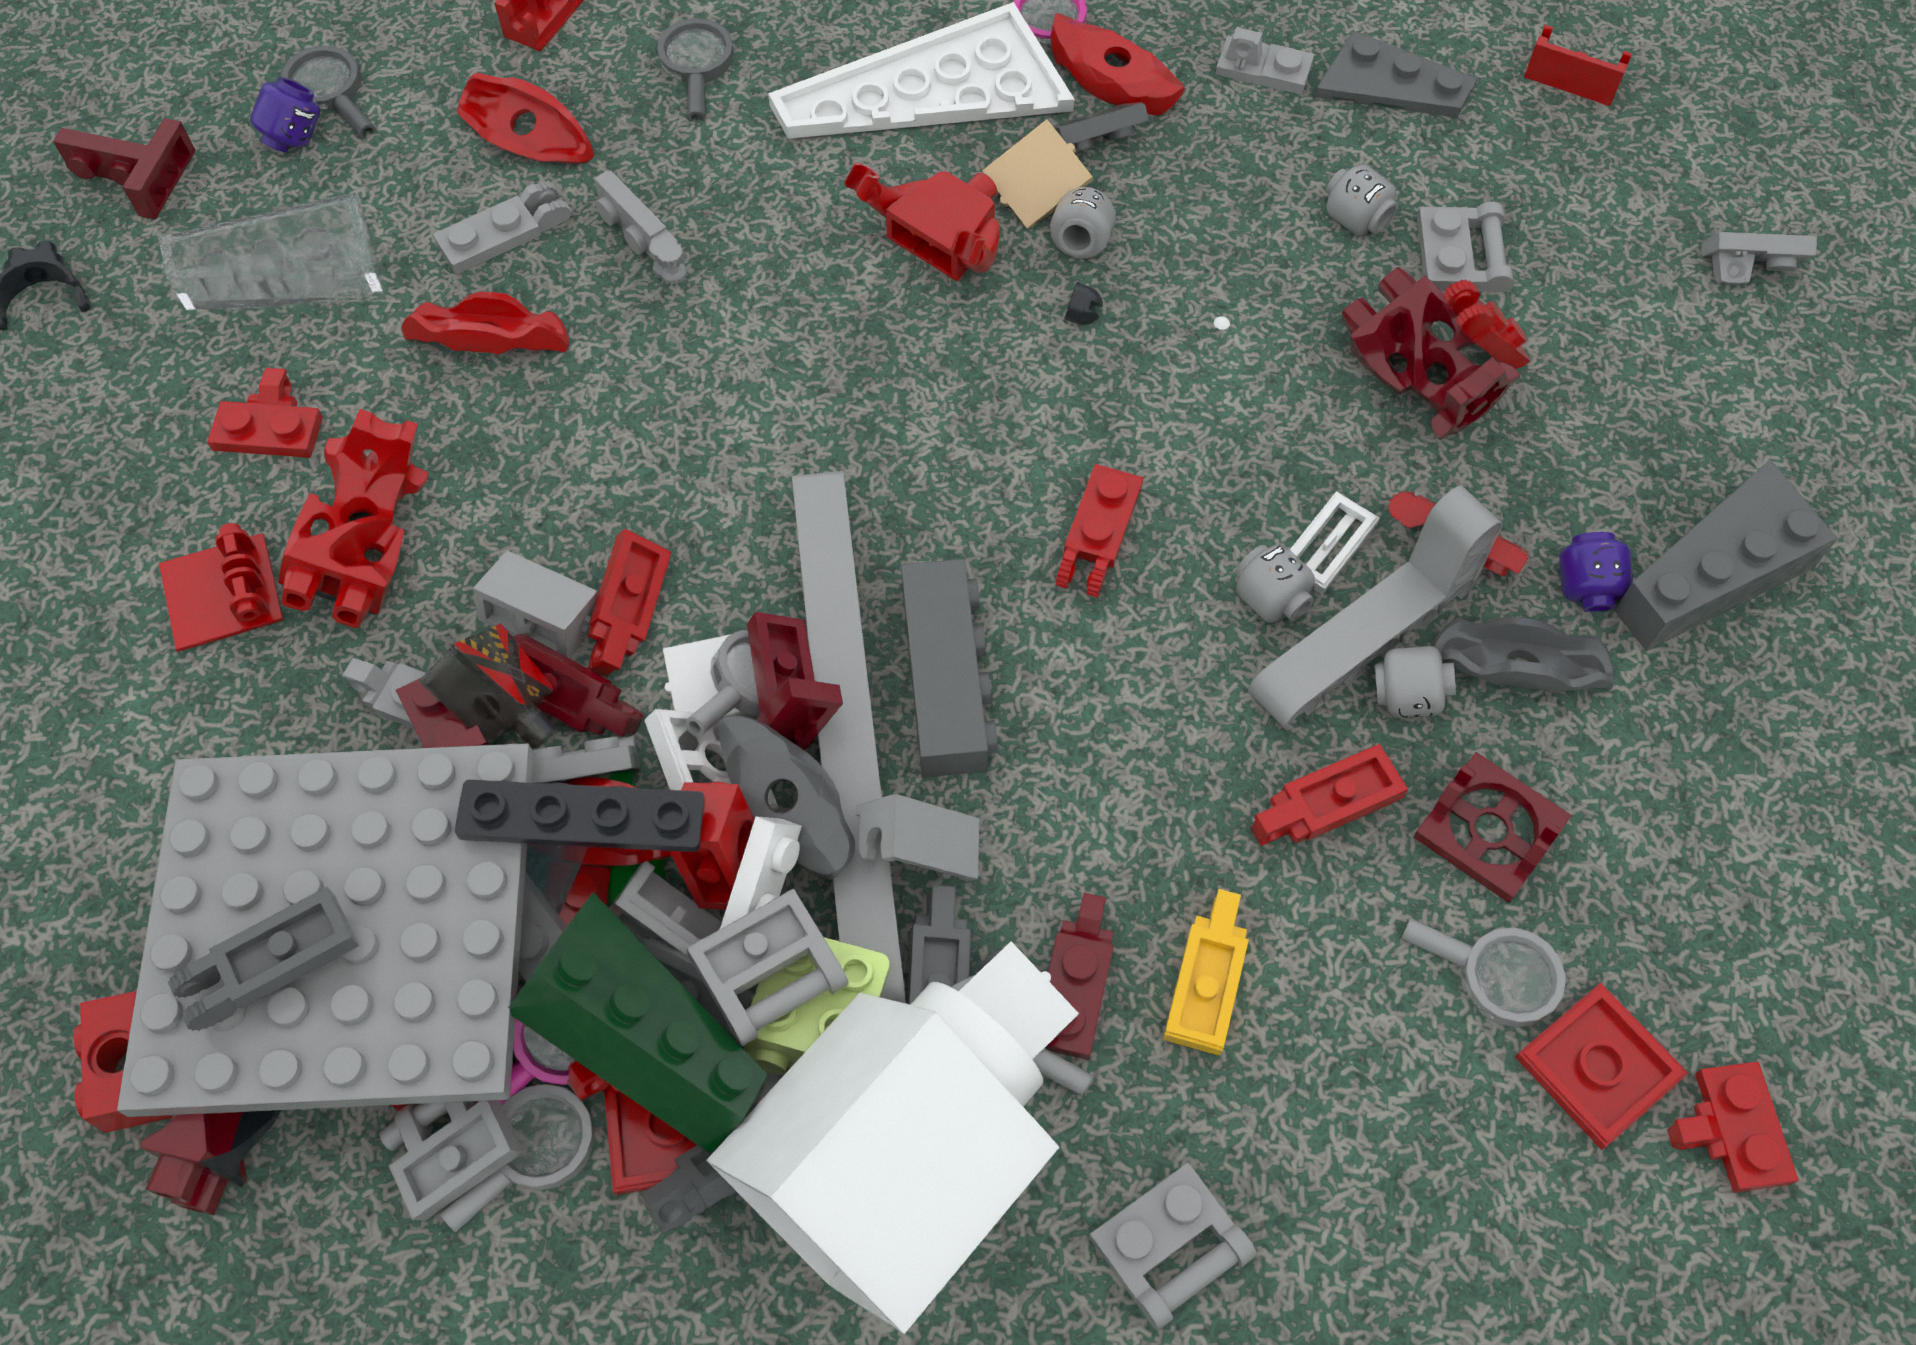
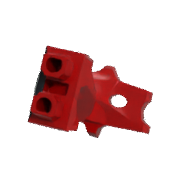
(334, 561)

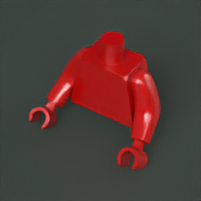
(936, 217)

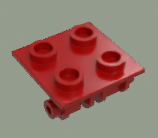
(221, 589)

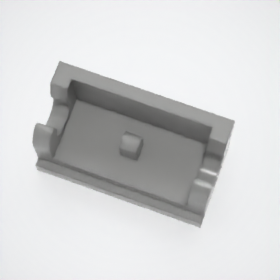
(535, 603)
(920, 835)
(661, 911)

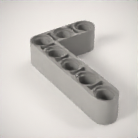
(1441, 567)

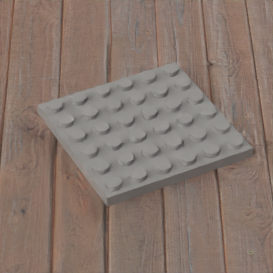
(434, 917)

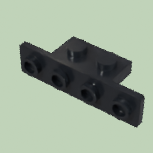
(580, 815)

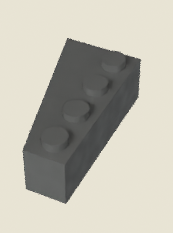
(1731, 556)

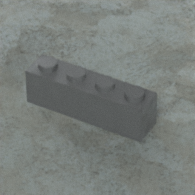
(945, 668)

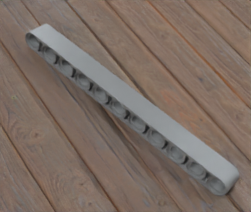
(848, 740)

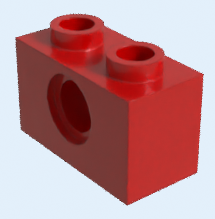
(724, 836)
(100, 1045)

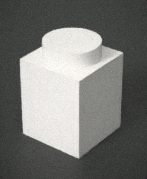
(893, 1147)

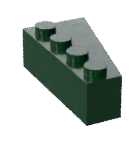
(638, 1028)

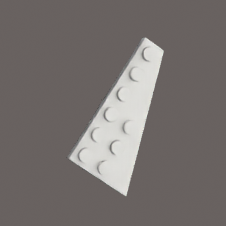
(953, 75)

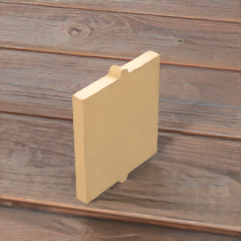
(1037, 174)

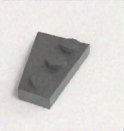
(1391, 76)

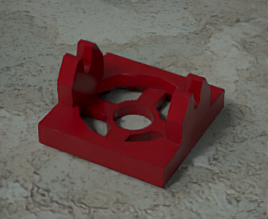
(1483, 774)

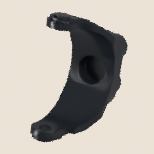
(31, 267)

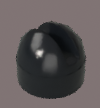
(1079, 303)

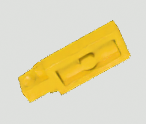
(1208, 978)

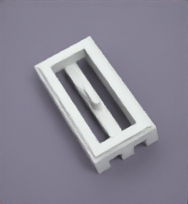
(1353, 512)

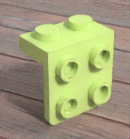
(790, 1036)

